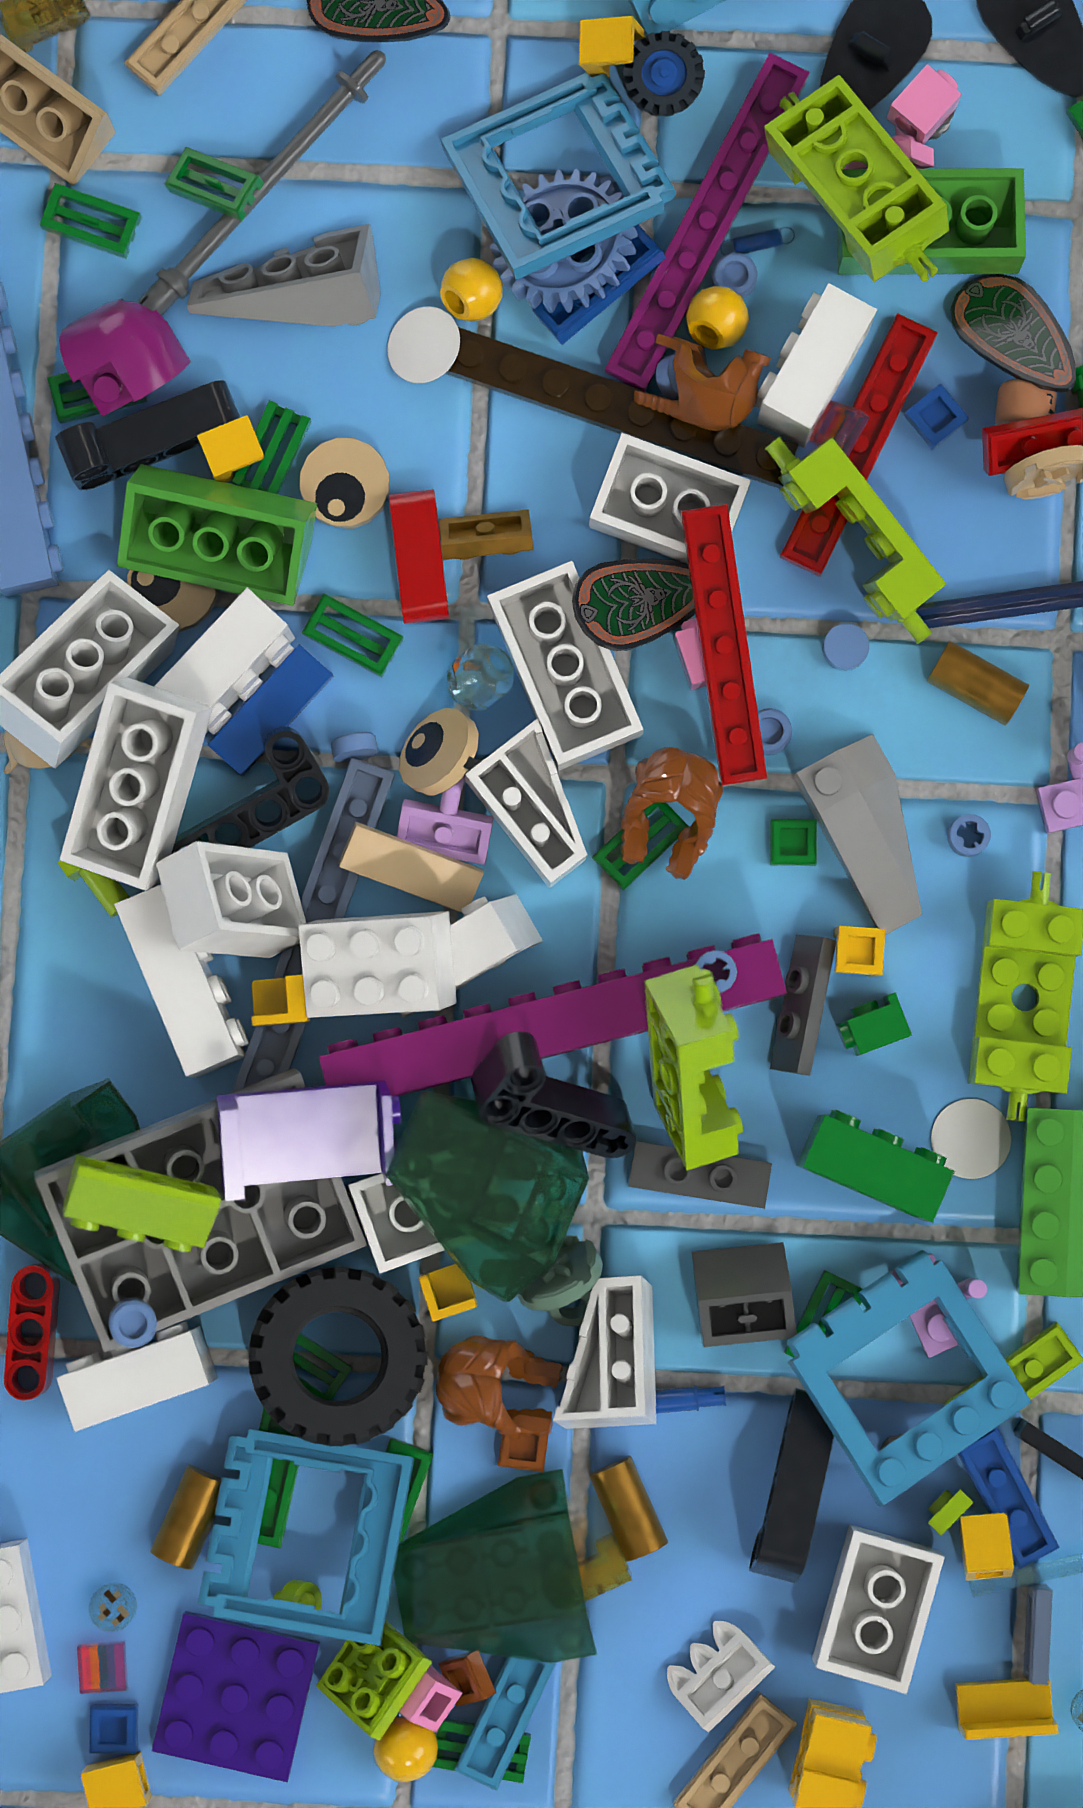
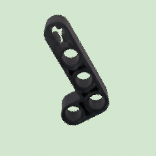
(146, 437)
(281, 791)
(520, 1098)
(794, 1493)

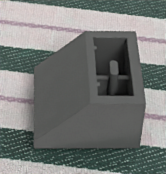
(743, 1294)

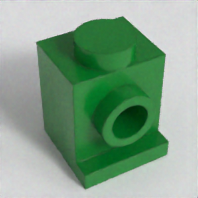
(874, 1026)

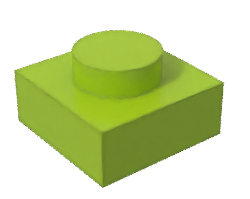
(948, 1510)

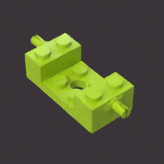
(886, 211)
(909, 576)
(1036, 947)
(685, 1041)

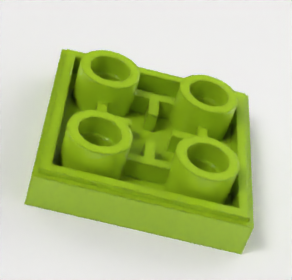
(374, 1680)

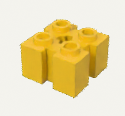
(831, 1756)

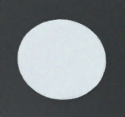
(423, 344)
(972, 1138)

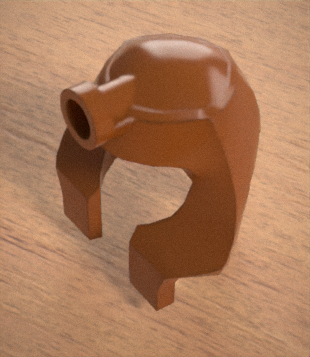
(703, 397)

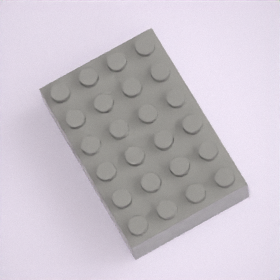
(251, 1243)

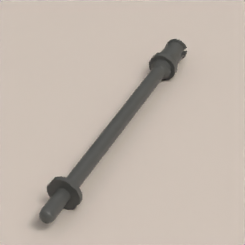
(174, 281)

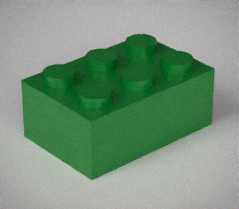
(876, 1165)

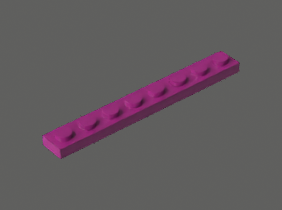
(704, 225)

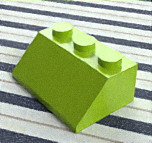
(140, 1203)

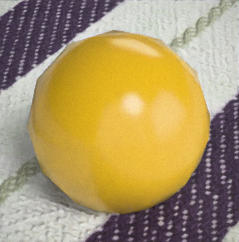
(471, 289)
(717, 317)
(405, 1750)

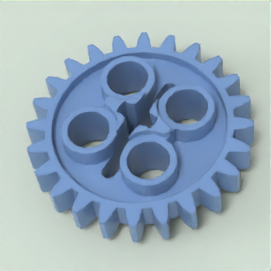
(568, 278)

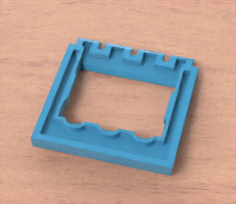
(617, 142)
(946, 1430)
(372, 1547)

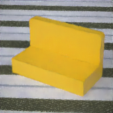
(1004, 1709)

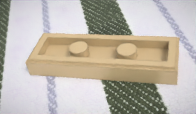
(179, 40)
(410, 867)
(738, 1757)

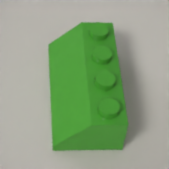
(983, 222)
(215, 534)
(1051, 1204)

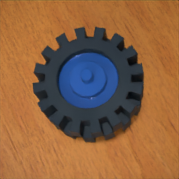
(664, 74)

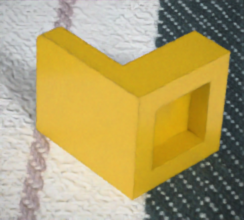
(607, 43)
(230, 448)
(859, 950)
(279, 1001)
(447, 1292)
(986, 1546)
(117, 1783)

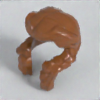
(672, 777)
(472, 1387)

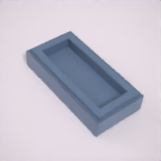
(1037, 1633)

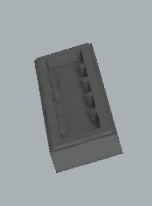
(803, 1004)
(726, 1180)

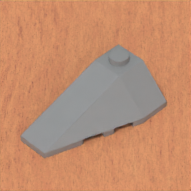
(316, 286)
(863, 820)

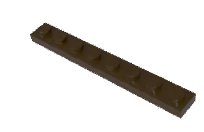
(610, 406)

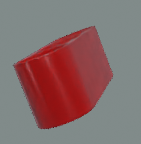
(419, 556)
(18, 1350)

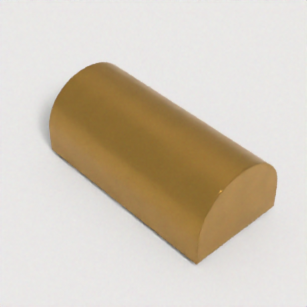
(978, 683)
(628, 1509)
(188, 1519)

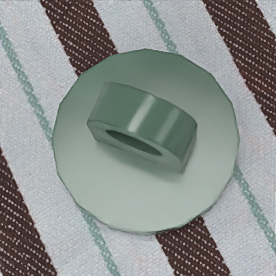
(565, 1281)

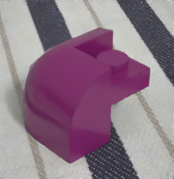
(121, 353)

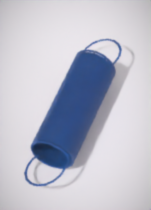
(758, 241)

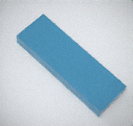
(503, 1720)

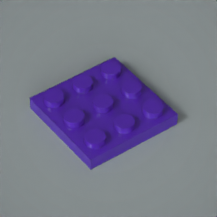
(235, 1696)

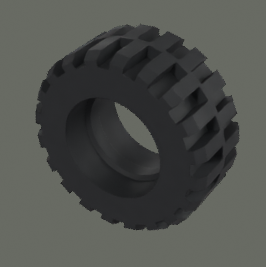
(401, 1356)

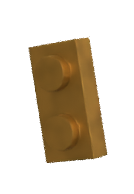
(485, 534)

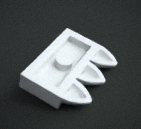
(721, 1676)

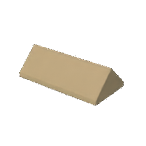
(49, 115)

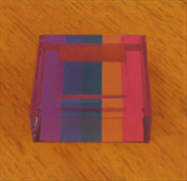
(841, 424)
(102, 1667)

